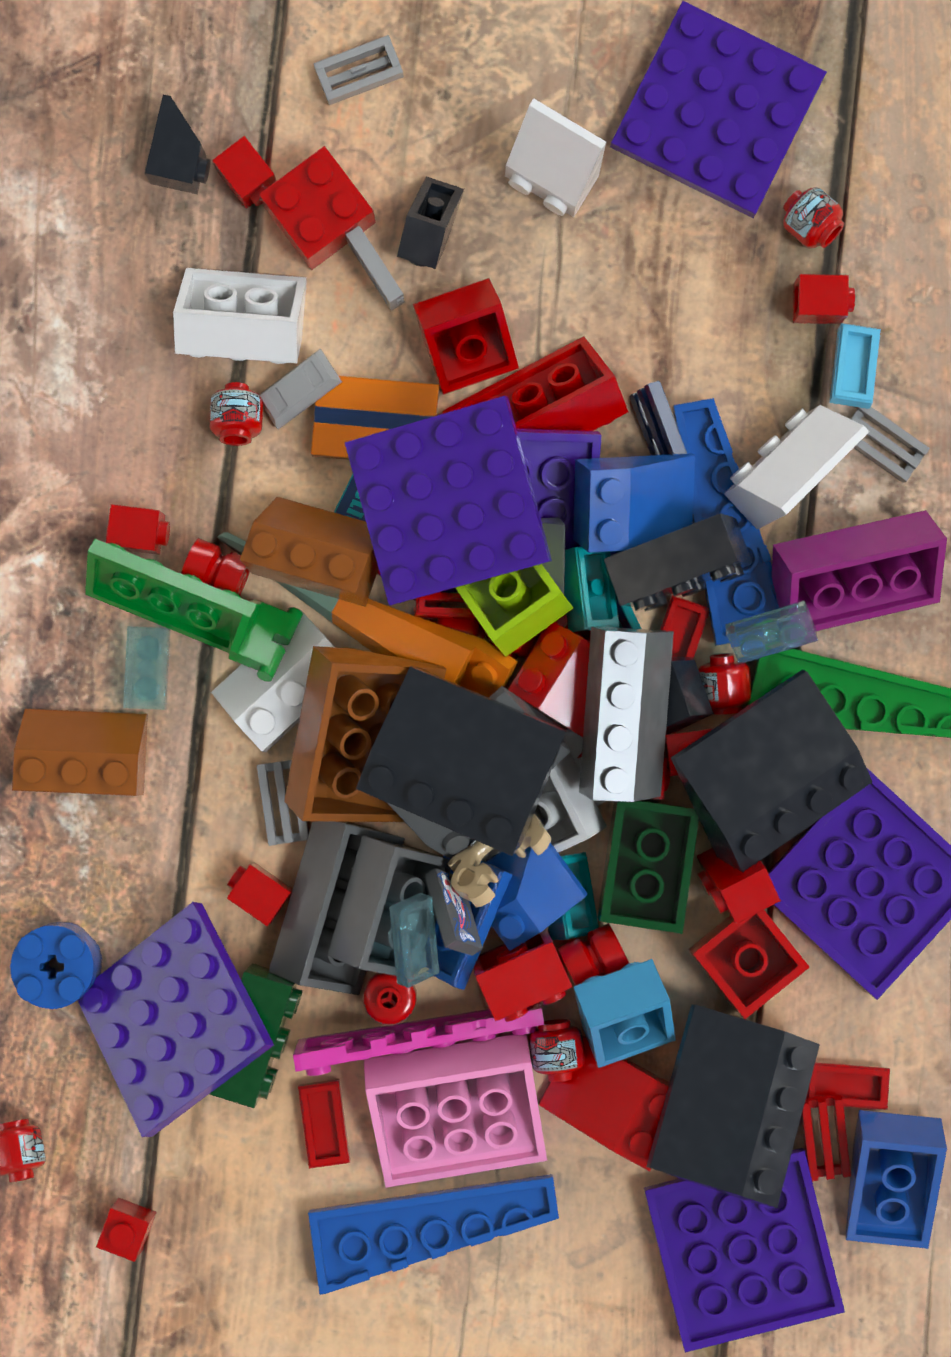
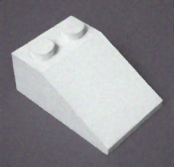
(554, 159)
(563, 810)

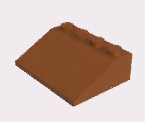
(338, 723)

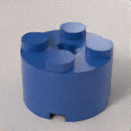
(38, 981)

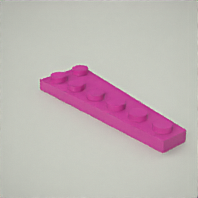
(320, 1052)

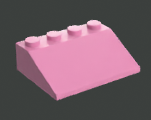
(454, 1110)

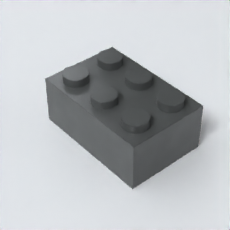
(380, 878)

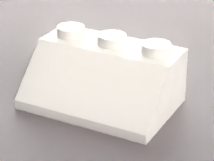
(239, 315)
(793, 464)
(272, 708)

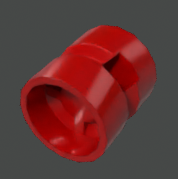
(214, 569)
(594, 957)

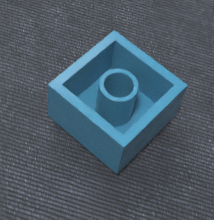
(625, 1012)

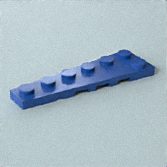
(714, 465)
(395, 1232)

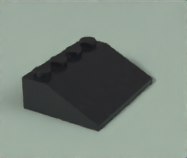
(461, 760)
(770, 771)
(733, 1106)

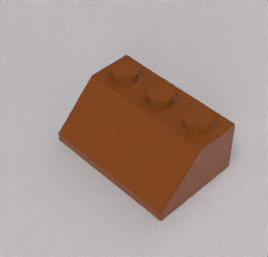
(312, 550)
(80, 752)

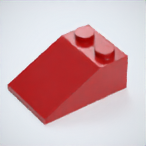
(611, 1105)

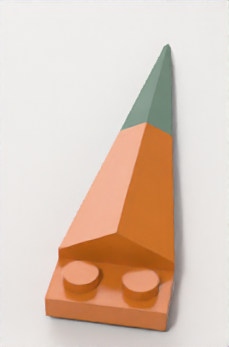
(394, 633)

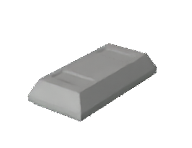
(299, 389)

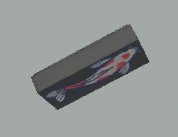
(452, 914)

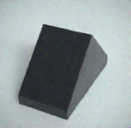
(687, 695)

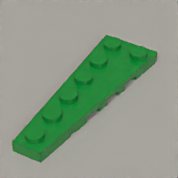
(861, 695)

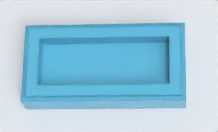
(855, 366)

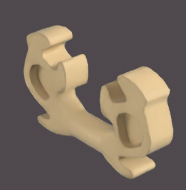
(472, 877)

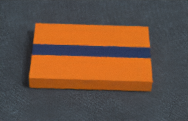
(365, 408)

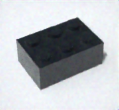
(679, 563)

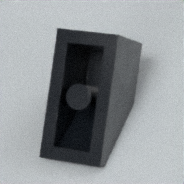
(175, 152)
(429, 223)

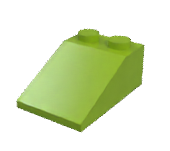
(515, 605)

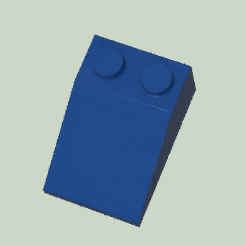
(631, 499)
(895, 1178)

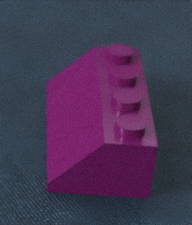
(862, 570)

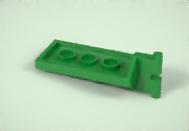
(191, 607)

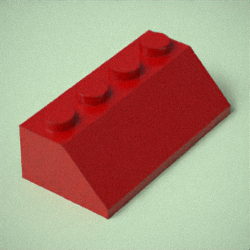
(559, 391)

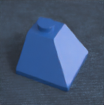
(536, 894)

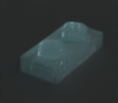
(771, 632)
(146, 668)
(414, 939)

